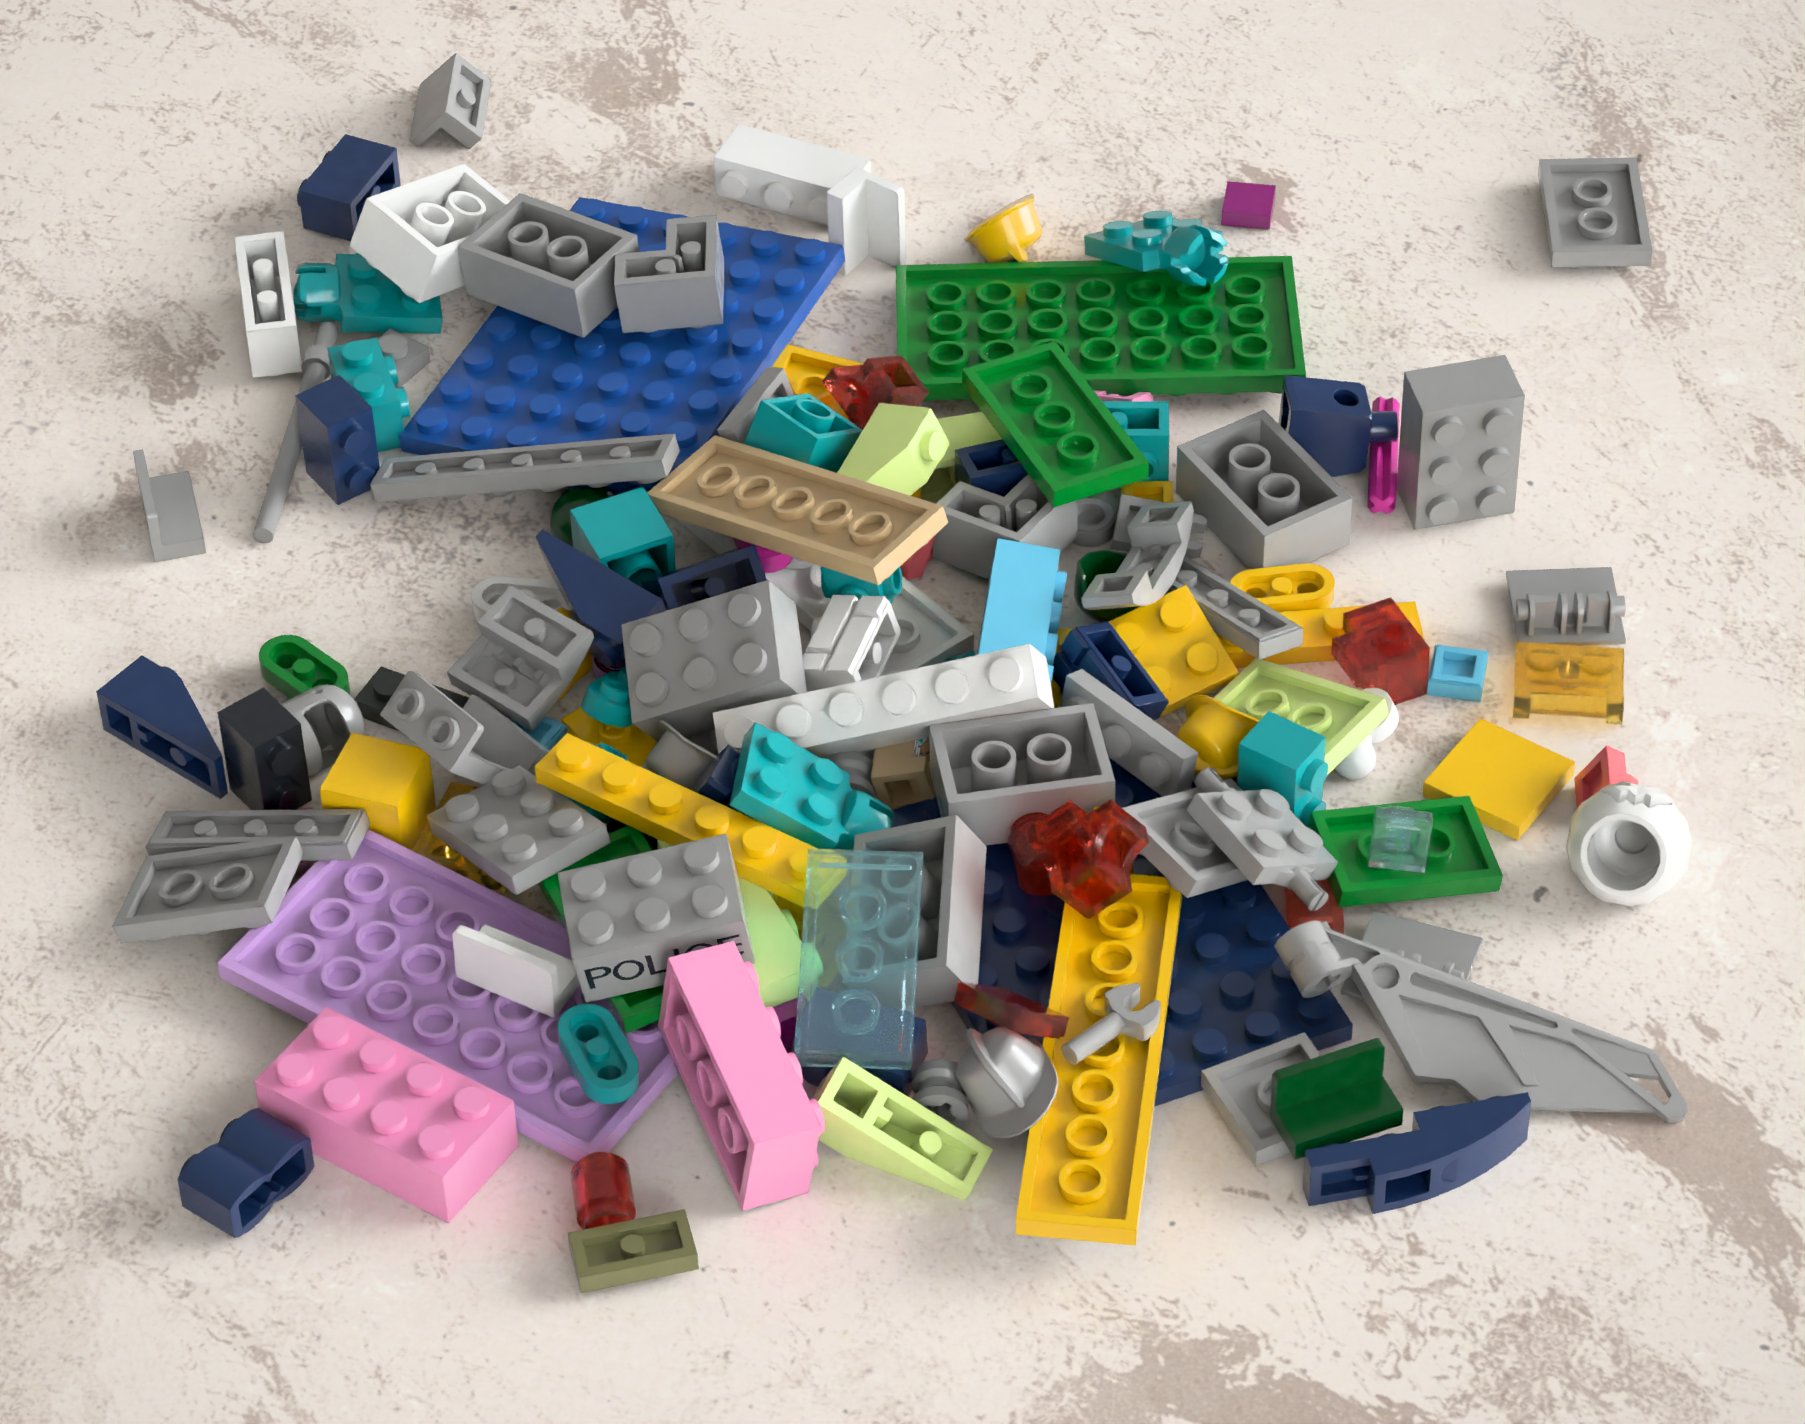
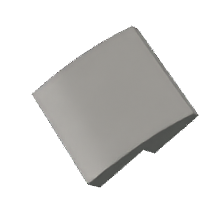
(522, 657)

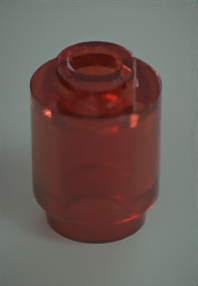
(1029, 867)
(602, 1190)

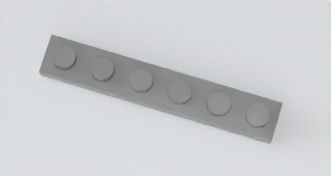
(525, 468)

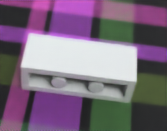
(781, 172)
(268, 304)

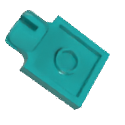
(1162, 242)
(360, 299)
(802, 793)

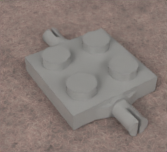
(1263, 837)

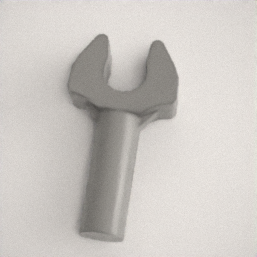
(1118, 1021)

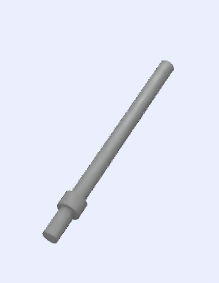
(315, 370)

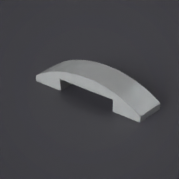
(1158, 548)

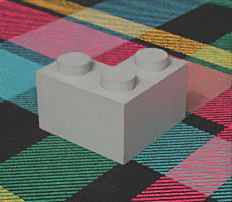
(675, 284)
(981, 517)

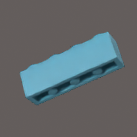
(1023, 599)

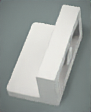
(867, 219)
(514, 968)

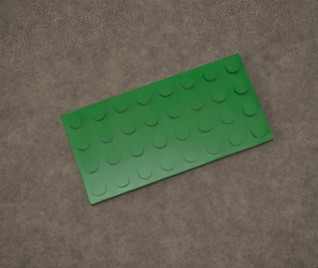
(1111, 321)

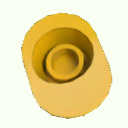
(1008, 232)
(1215, 734)

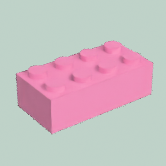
(740, 1075)
(389, 1113)

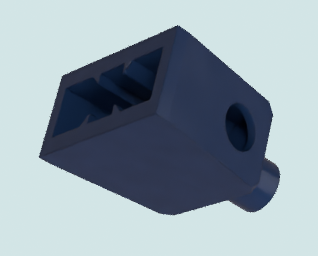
(1334, 422)

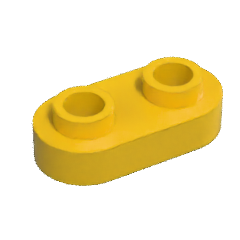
(1289, 586)

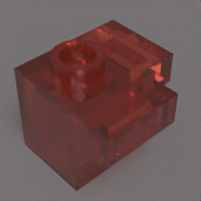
(877, 381)
(1383, 651)
(1088, 853)

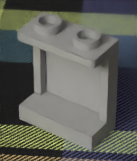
(464, 740)

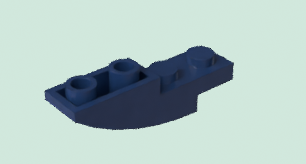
(1437, 1156)

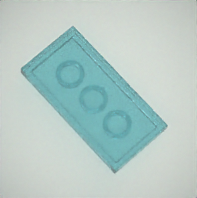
(859, 958)

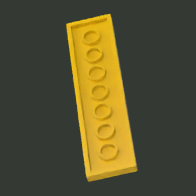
(1093, 1143)

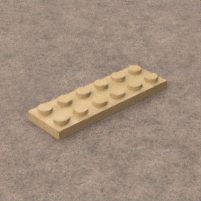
(798, 509)

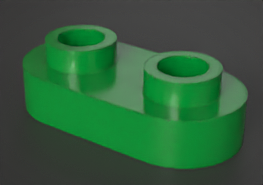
(297, 666)

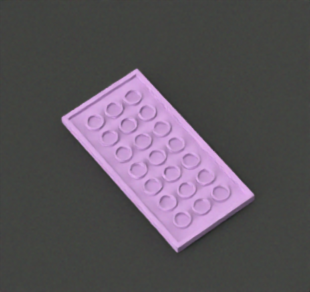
(380, 950)

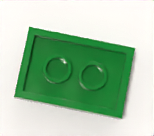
(1456, 863)

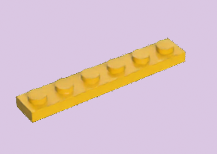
(674, 813)

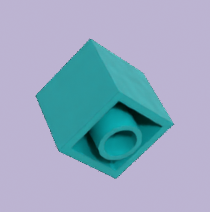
(803, 431)
(625, 535)

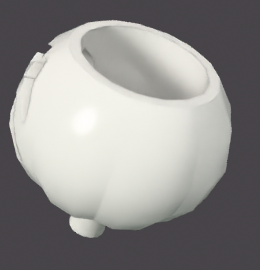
(1628, 844)

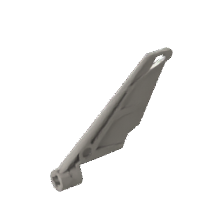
(1477, 1036)

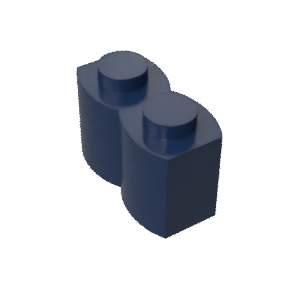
(245, 1172)

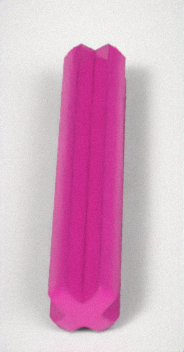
(1383, 465)

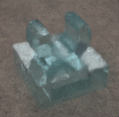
(1400, 838)

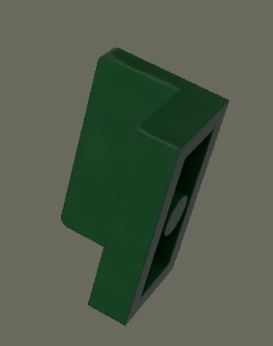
(1333, 1098)

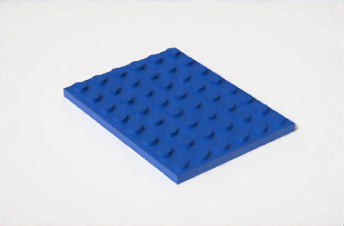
(548, 386)

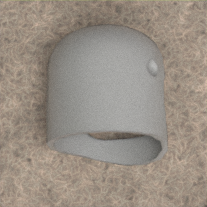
(326, 719)

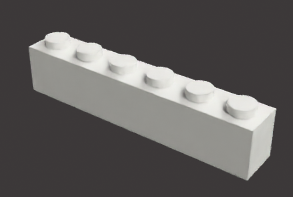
(898, 704)

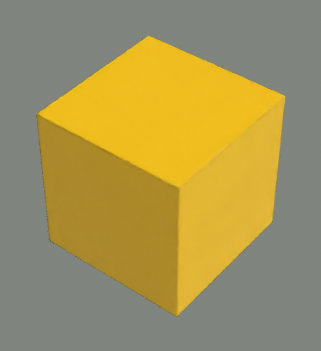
(385, 780)

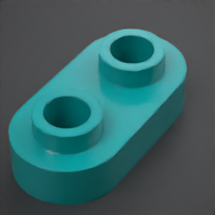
(609, 699)
(606, 1062)

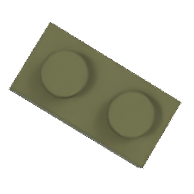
(633, 1251)

